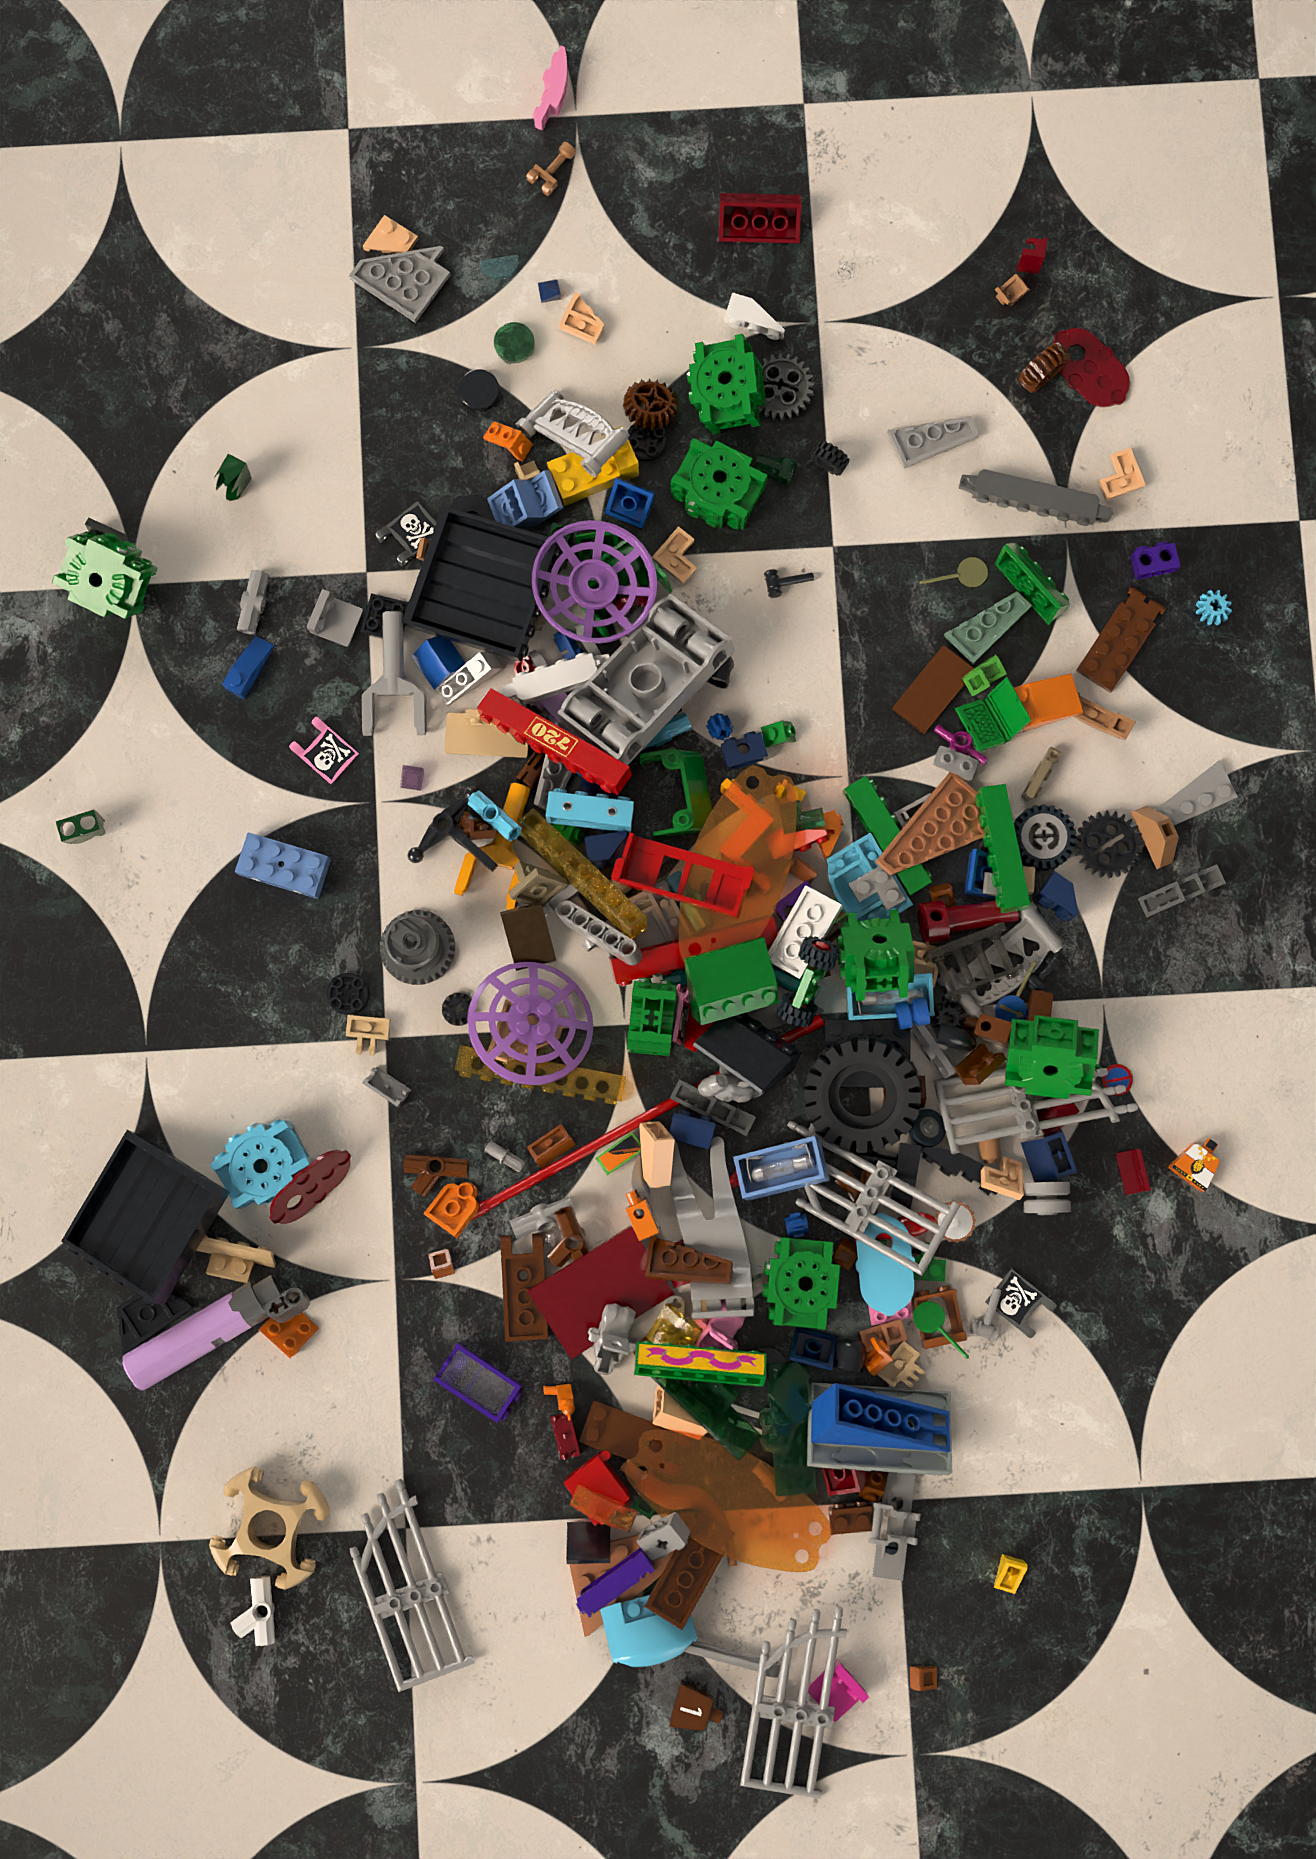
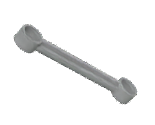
(730, 1657)

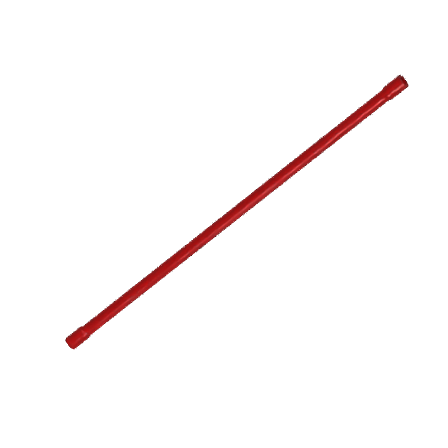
(486, 1205)

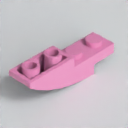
(555, 90)

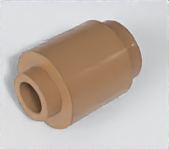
(990, 1150)

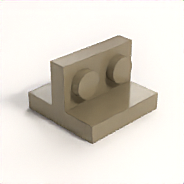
(536, 884)

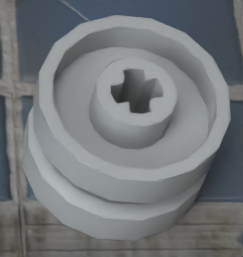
(1047, 1197)

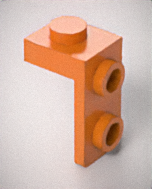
(509, 438)

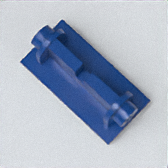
(567, 643)

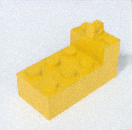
(576, 484)

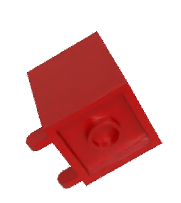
(599, 1477)

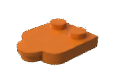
(454, 1207)

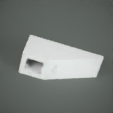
(747, 314)
(469, 677)

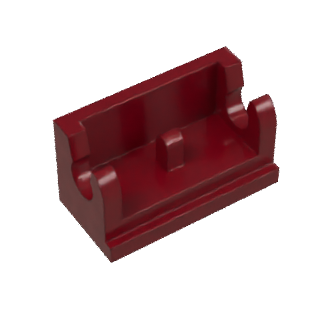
(1032, 259)
(565, 1436)

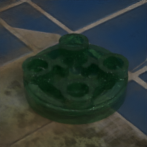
(514, 342)

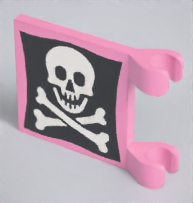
(327, 754)
(682, 1013)

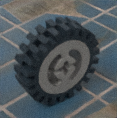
(1041, 816)

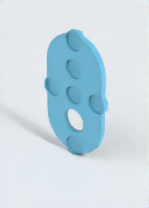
(884, 1282)

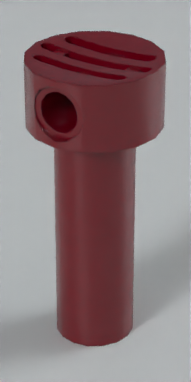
(938, 922)

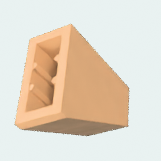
(656, 1154)
(672, 1416)

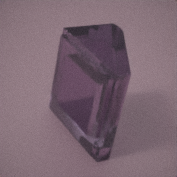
(412, 777)

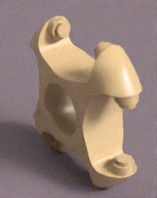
(246, 1539)

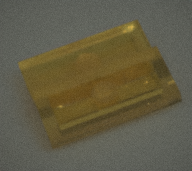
(674, 1328)

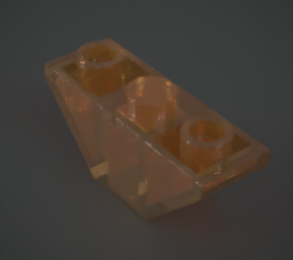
(603, 1508)

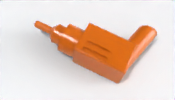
(564, 1397)

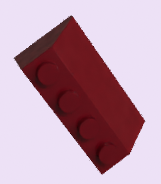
(759, 218)

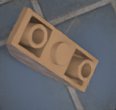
(1157, 835)

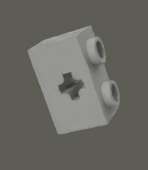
(663, 1536)

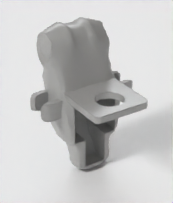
(727, 1087)
(612, 1337)

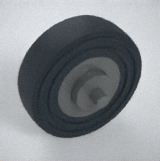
(928, 1128)

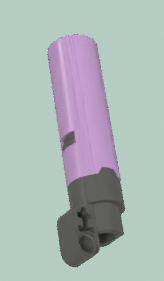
(211, 1328)

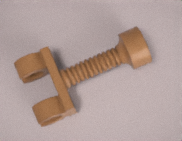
(566, 151)

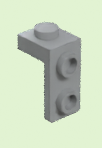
(956, 763)

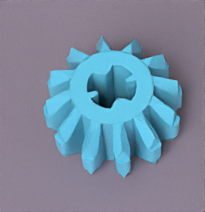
(1207, 610)

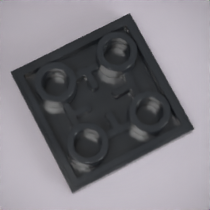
(376, 606)
(588, 1543)

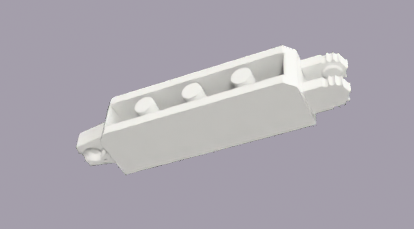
(553, 679)

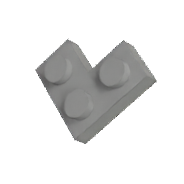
(877, 882)

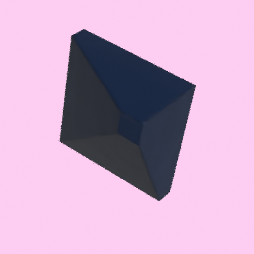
(549, 291)

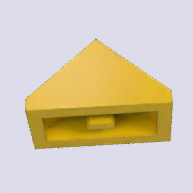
(1010, 1573)

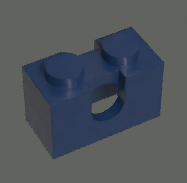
(735, 759)

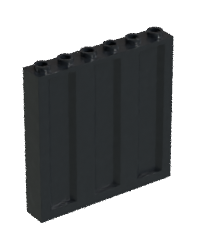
(480, 584)
(144, 1218)

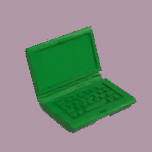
(995, 718)

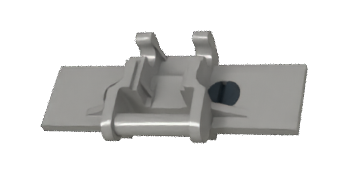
(901, 1525)

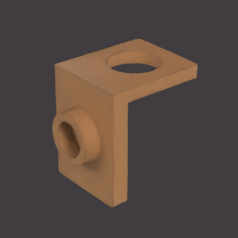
(803, 870)

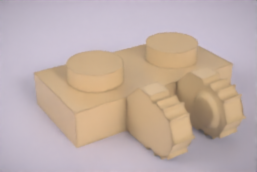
(369, 1028)

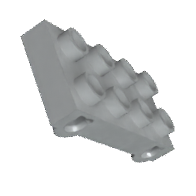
(646, 680)

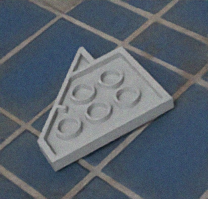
(403, 279)

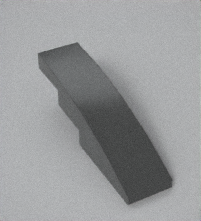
(1182, 890)
(713, 1108)

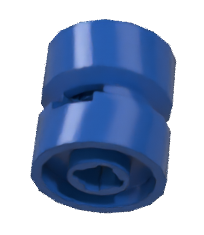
(912, 1013)

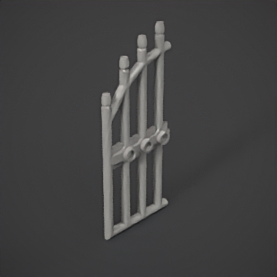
(1023, 1108)
(868, 1201)
(406, 1597)
(793, 1711)

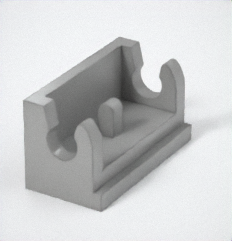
(387, 1086)

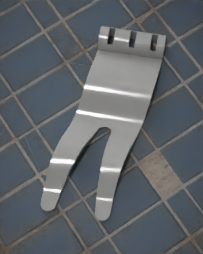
(718, 1237)

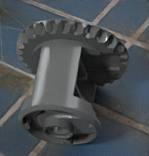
(419, 962)

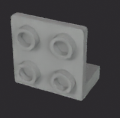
(334, 619)

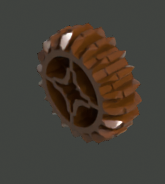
(1044, 367)
(662, 409)

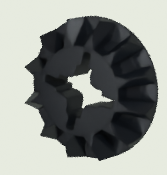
(449, 1014)

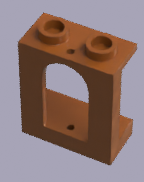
(950, 1299)

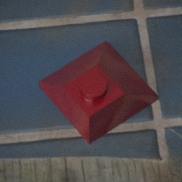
(844, 1480)

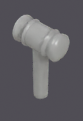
(986, 1328)

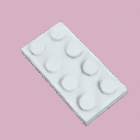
(810, 916)

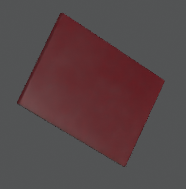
(605, 1275)

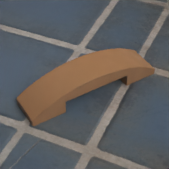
(1105, 720)

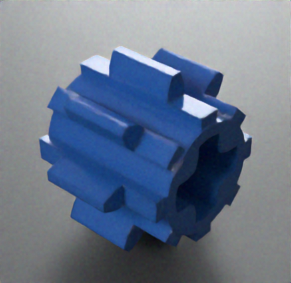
(719, 726)
(796, 1225)

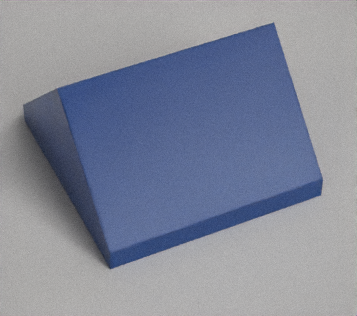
(630, 502)
(437, 660)
(975, 873)

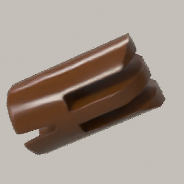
(531, 770)

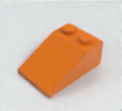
(1050, 700)

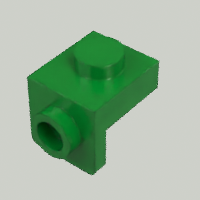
(778, 733)
(571, 833)

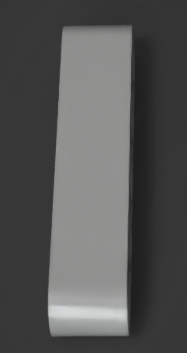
(604, 938)

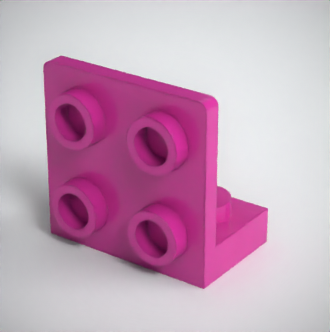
(844, 1690)

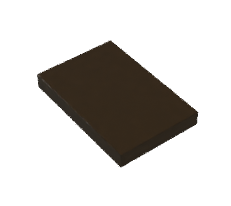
(528, 934)

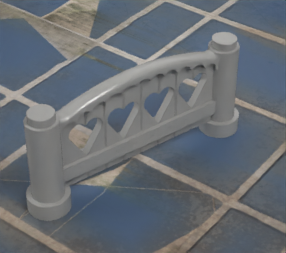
(594, 454)
(1030, 927)

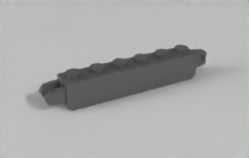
(1036, 497)

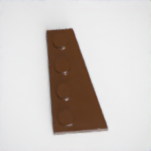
(680, 1263)

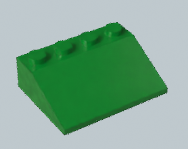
(1031, 582)
(730, 981)

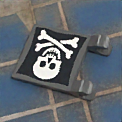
(408, 530)
(1019, 1300)

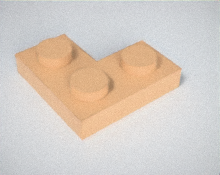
(1127, 477)
(670, 556)
(1007, 1180)

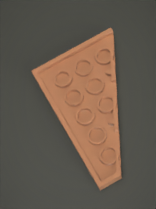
(939, 826)
(586, 1573)

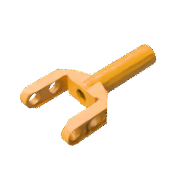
(500, 849)

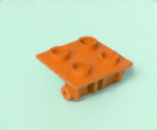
(289, 1335)

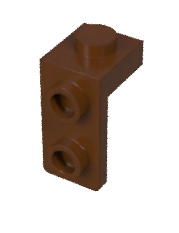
(874, 1486)

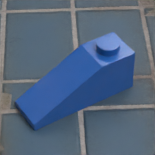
(247, 667)

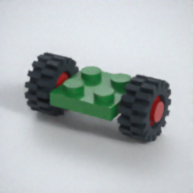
(798, 1007)

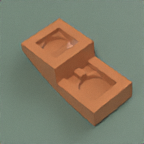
(889, 1332)

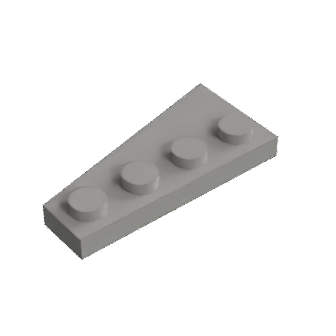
(926, 441)
(1200, 795)

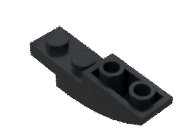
(954, 1163)

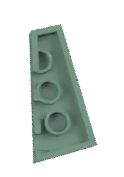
(982, 631)

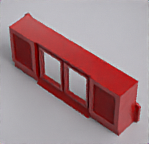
(643, 861)

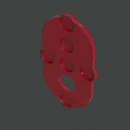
(1099, 374)
(312, 1184)

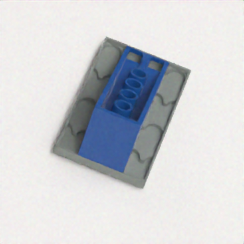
(879, 1429)

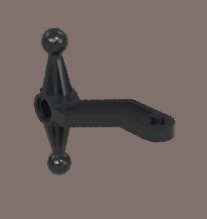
(435, 835)

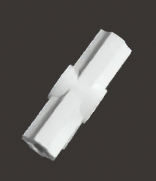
(253, 1619)

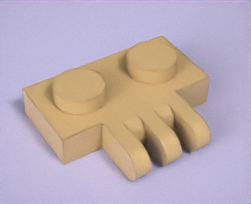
(901, 1366)

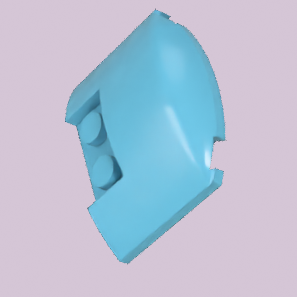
(851, 864)
(641, 1637)

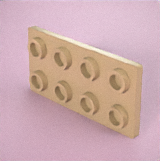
(471, 736)
(234, 1260)

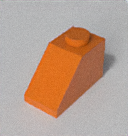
(834, 822)

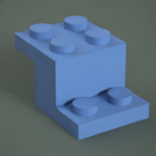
(526, 501)

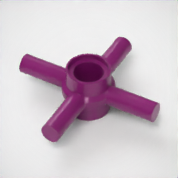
(961, 743)

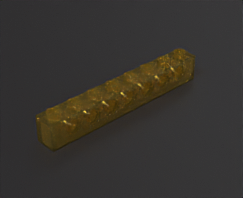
(582, 875)
(616, 1083)

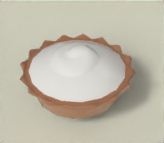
(961, 1225)

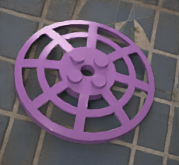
(594, 570)
(522, 1030)

